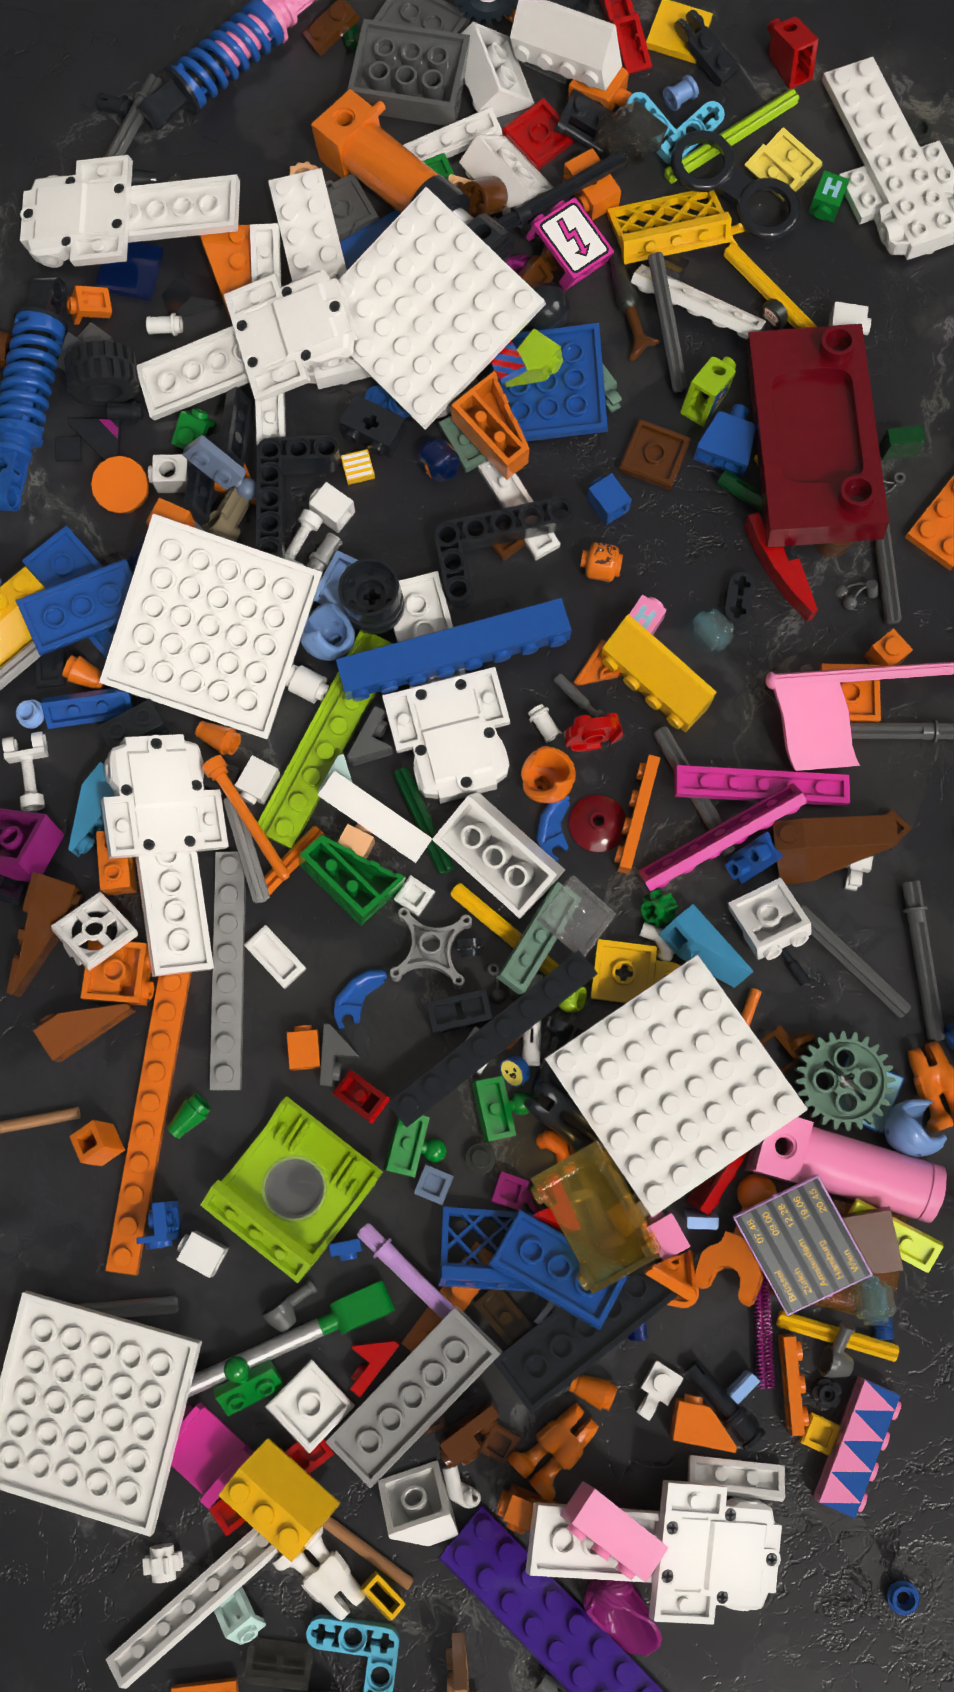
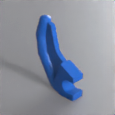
(549, 828)
(352, 996)

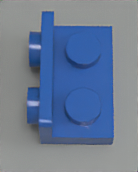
(166, 1224)

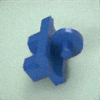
(753, 858)

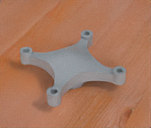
(431, 948)

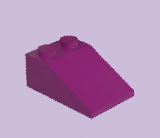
(26, 843)

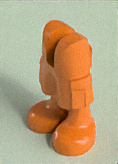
(932, 1082)
(561, 1443)

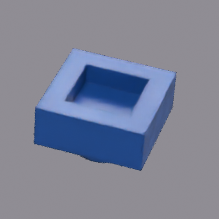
(346, 1249)

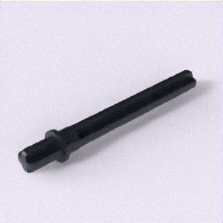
(566, 189)

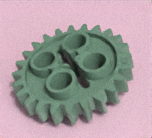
(861, 1060)

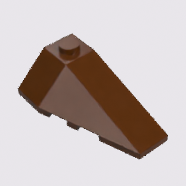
(829, 844)
(46, 903)

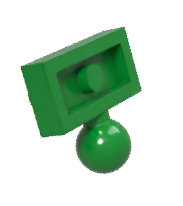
(496, 1108)
(408, 1145)
(246, 1385)

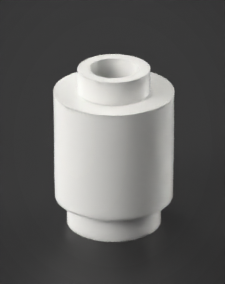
(307, 684)

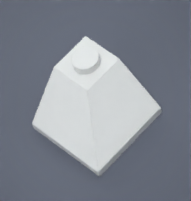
(418, 1506)

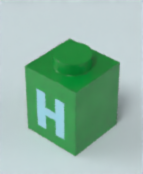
(828, 196)

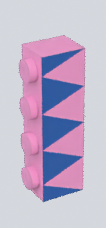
(857, 1447)

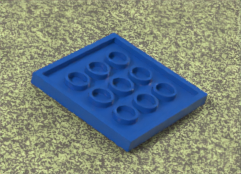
(572, 398)

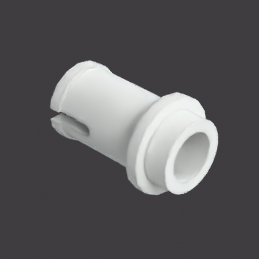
(164, 324)
(544, 722)

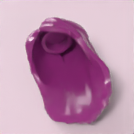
(622, 1615)

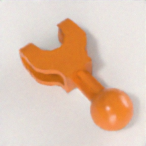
(733, 1249)

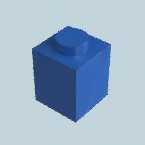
(608, 498)

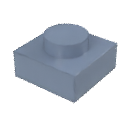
(433, 1184)

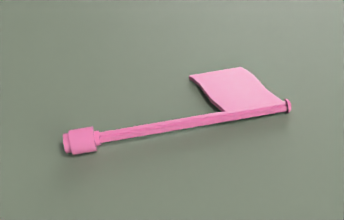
(817, 714)

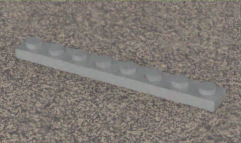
(228, 973)

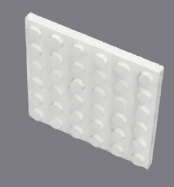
(432, 307)
(210, 626)
(675, 1085)
(92, 1411)

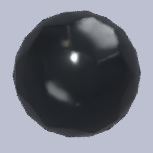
(555, 311)

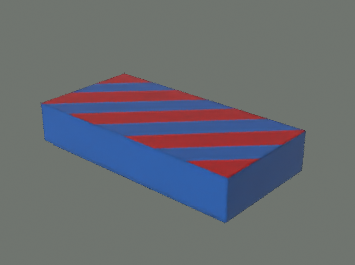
(508, 363)

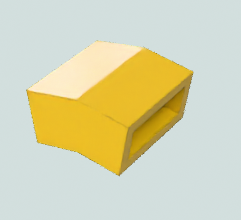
(390, 1613)

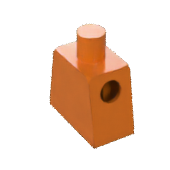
(614, 95)

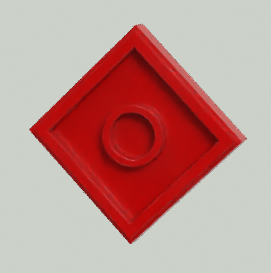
(535, 134)

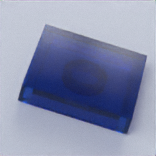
(135, 276)

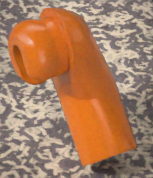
(554, 1143)

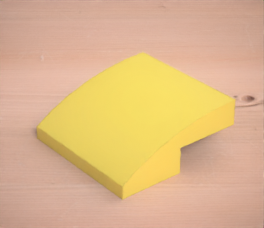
(785, 160)

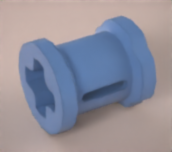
(681, 92)

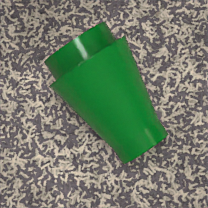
(190, 1114)

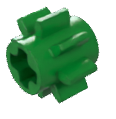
(658, 908)

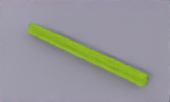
(737, 132)

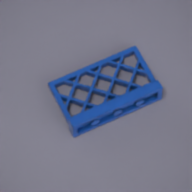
(477, 1274)

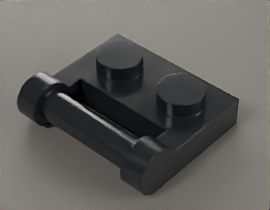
(585, 114)

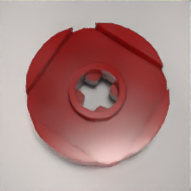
(590, 732)

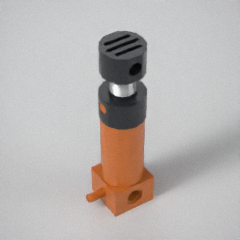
(355, 144)

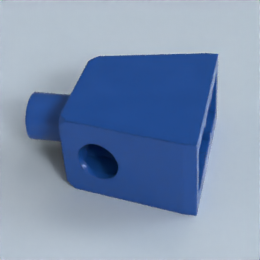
(728, 441)

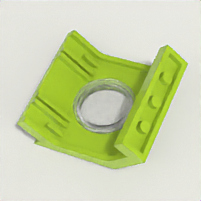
(292, 1190)

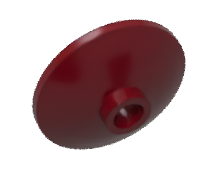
(594, 837)

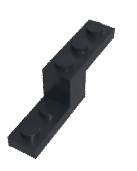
(231, 441)

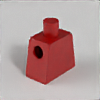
(792, 50)

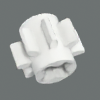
(162, 1563)

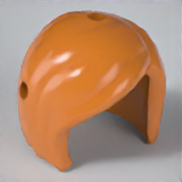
(553, 769)

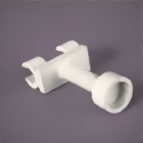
(309, 522)
(31, 800)

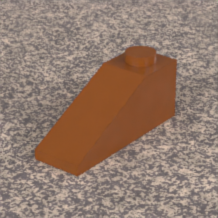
(73, 1030)

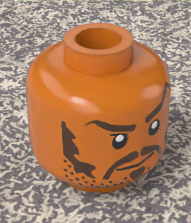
(602, 562)

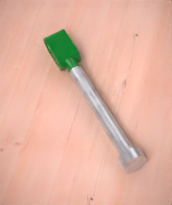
(345, 1315)

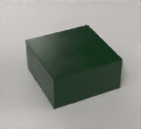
(902, 442)

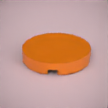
(120, 485)

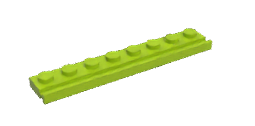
(320, 746)

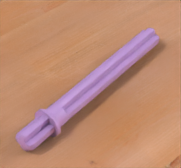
(404, 1270)

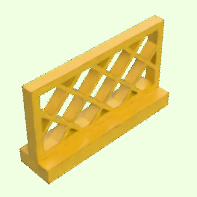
(672, 235)

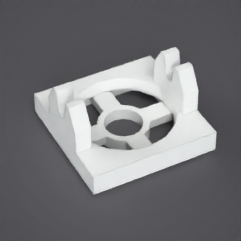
(92, 958)

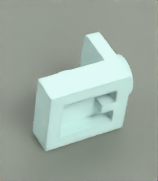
(238, 1618)

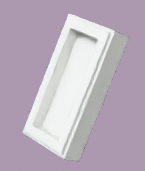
(275, 956)

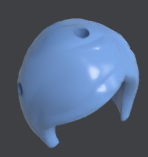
(327, 633)
(905, 1130)

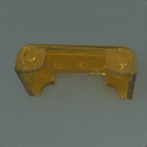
(597, 1217)

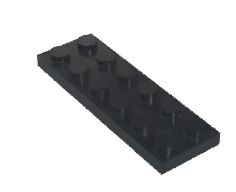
(567, 1346)

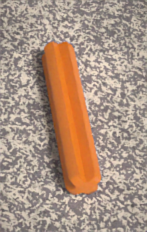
(291, 858)

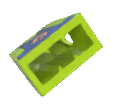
(714, 381)

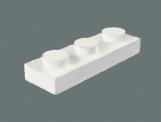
(740, 1477)

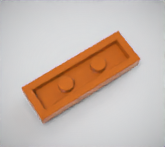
(793, 1384)

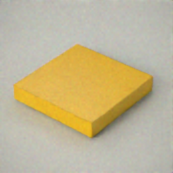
(663, 35)

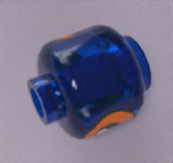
(439, 460)

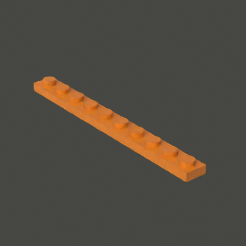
(148, 1123)

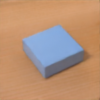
(697, 1220)
(742, 1386)

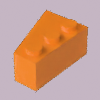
(229, 259)
(491, 426)

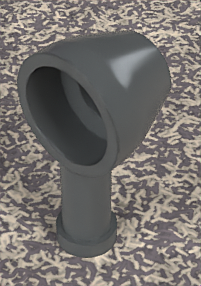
(281, 1312)
(833, 1359)

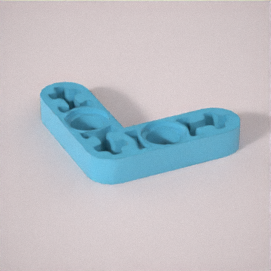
(676, 134)
(376, 1655)

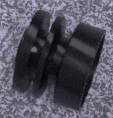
(370, 581)

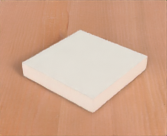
(310, 1406)

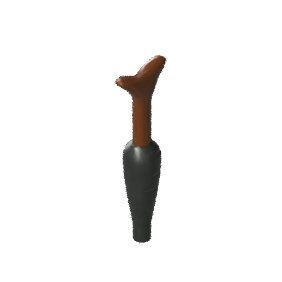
(628, 301)

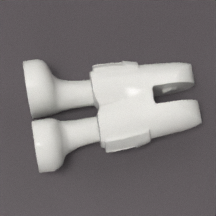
(327, 1579)

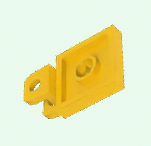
(640, 961)

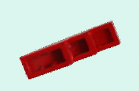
(630, 34)
(785, 574)
(230, 1520)

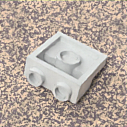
(770, 919)

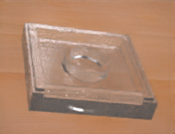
(576, 916)

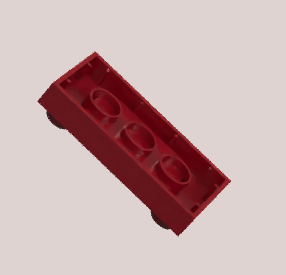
(816, 436)

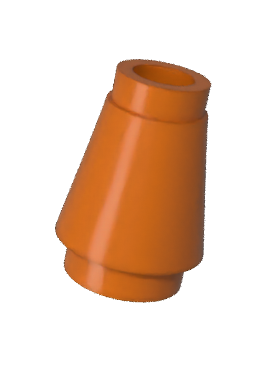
(82, 673)
(219, 737)
(595, 1391)

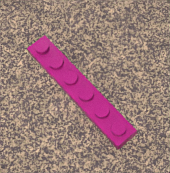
(758, 784)
(723, 836)

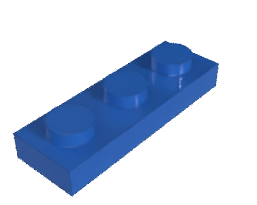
(85, 707)

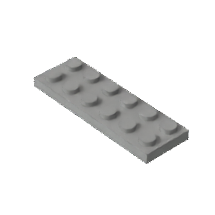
(413, 1396)

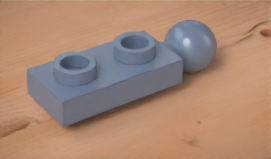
(219, 467)

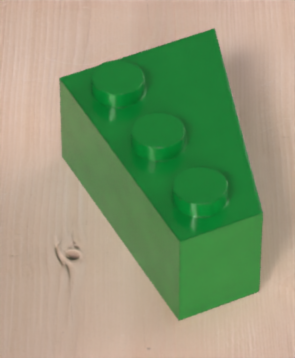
(349, 879)

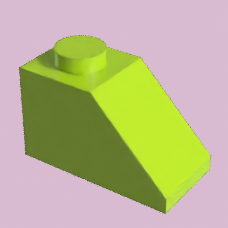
(540, 357)

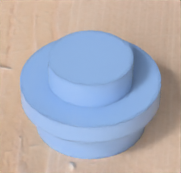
(30, 713)

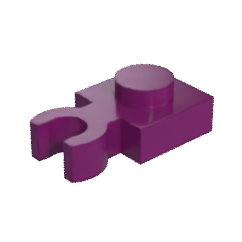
(512, 1193)

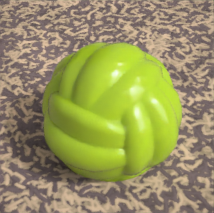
(575, 1002)

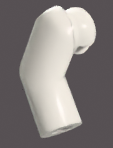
(651, 932)
(459, 1491)

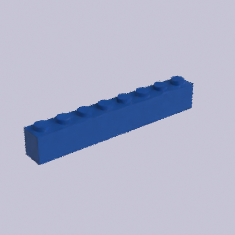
(454, 649)

